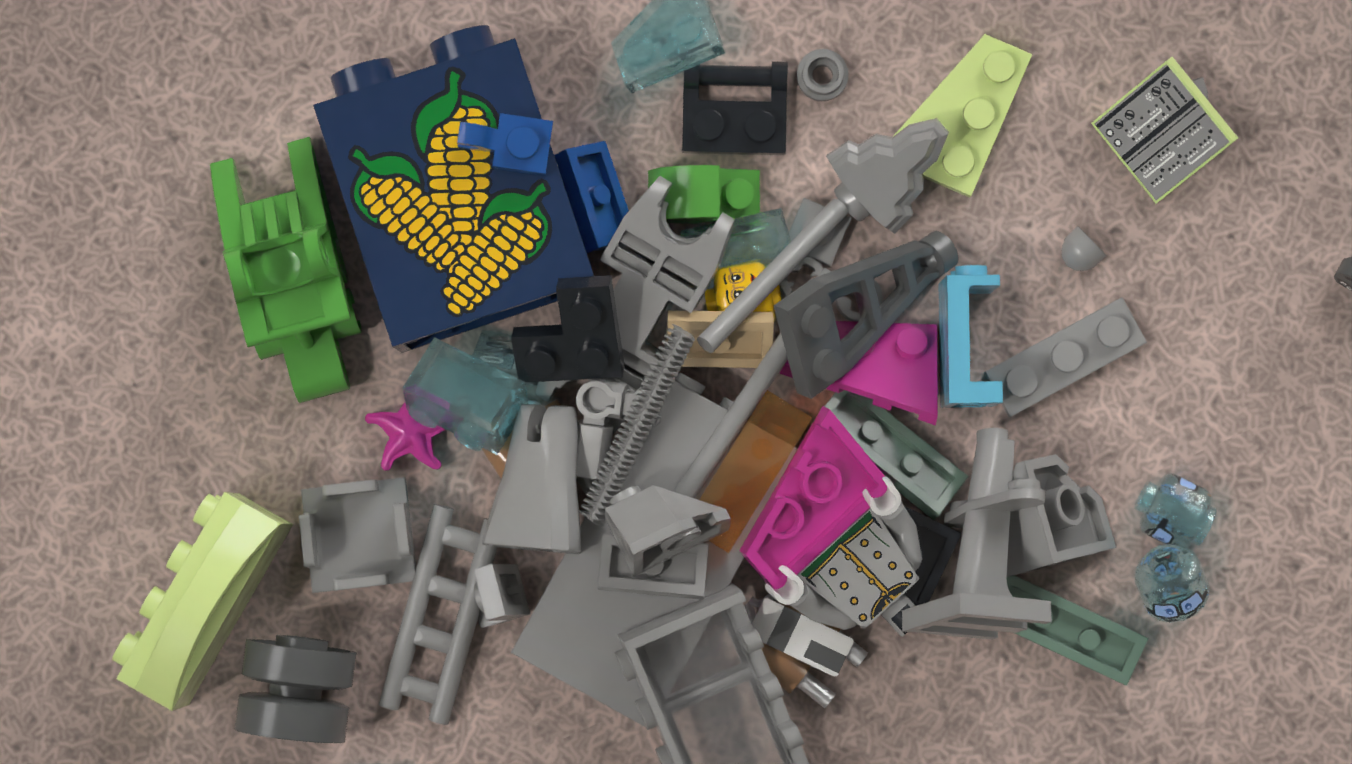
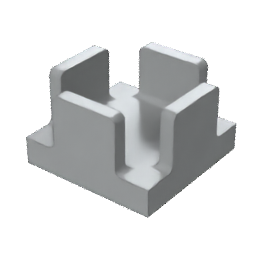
(357, 534)

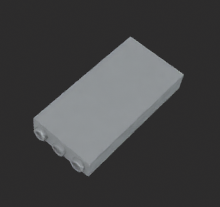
(577, 624)

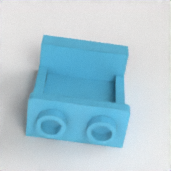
(954, 339)

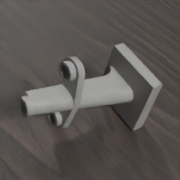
(980, 591)

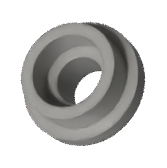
(834, 63)

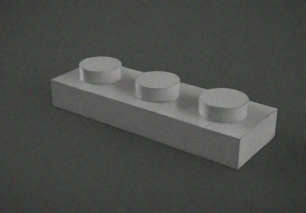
(1067, 356)

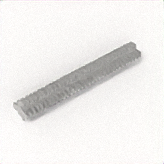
(638, 424)

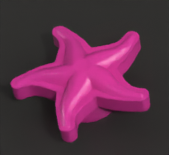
(405, 437)

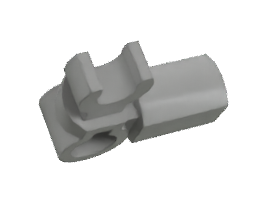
(597, 402)

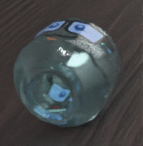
(1175, 511)
(1171, 583)

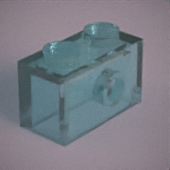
(464, 397)

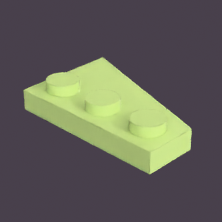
(972, 109)

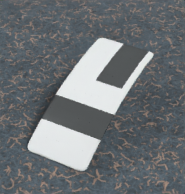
(802, 637)

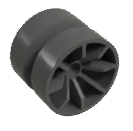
(297, 675)

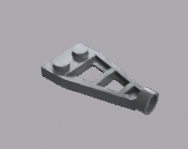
(808, 320)

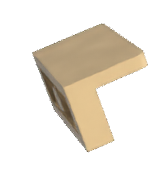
(741, 349)

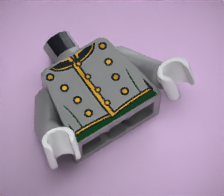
(860, 570)

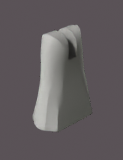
(538, 488)

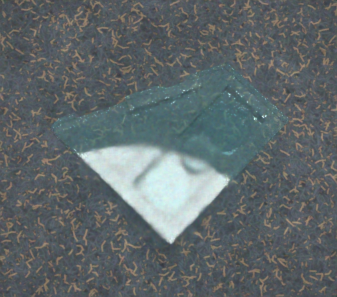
(666, 41)

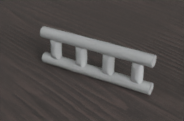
(413, 633)

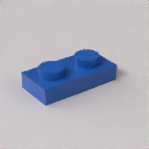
(592, 192)

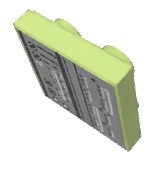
(1164, 130)

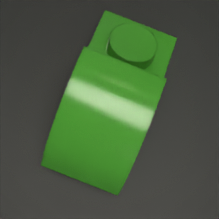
(706, 191)

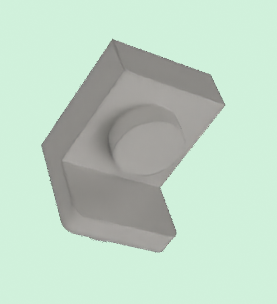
(499, 594)

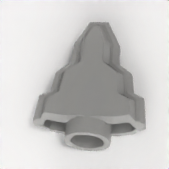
(887, 172)

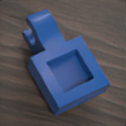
(517, 144)

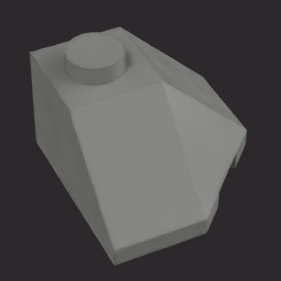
(661, 524)
(1063, 528)

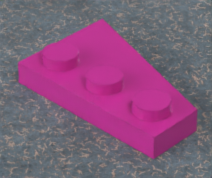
(895, 370)
(812, 500)

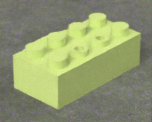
(203, 600)

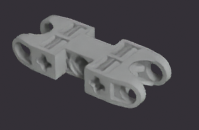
(655, 271)

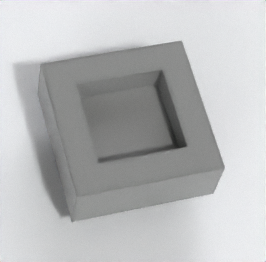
(828, 247)

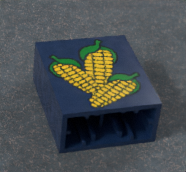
(435, 221)

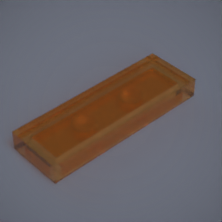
(754, 463)

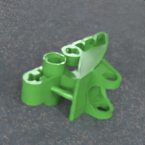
(289, 273)

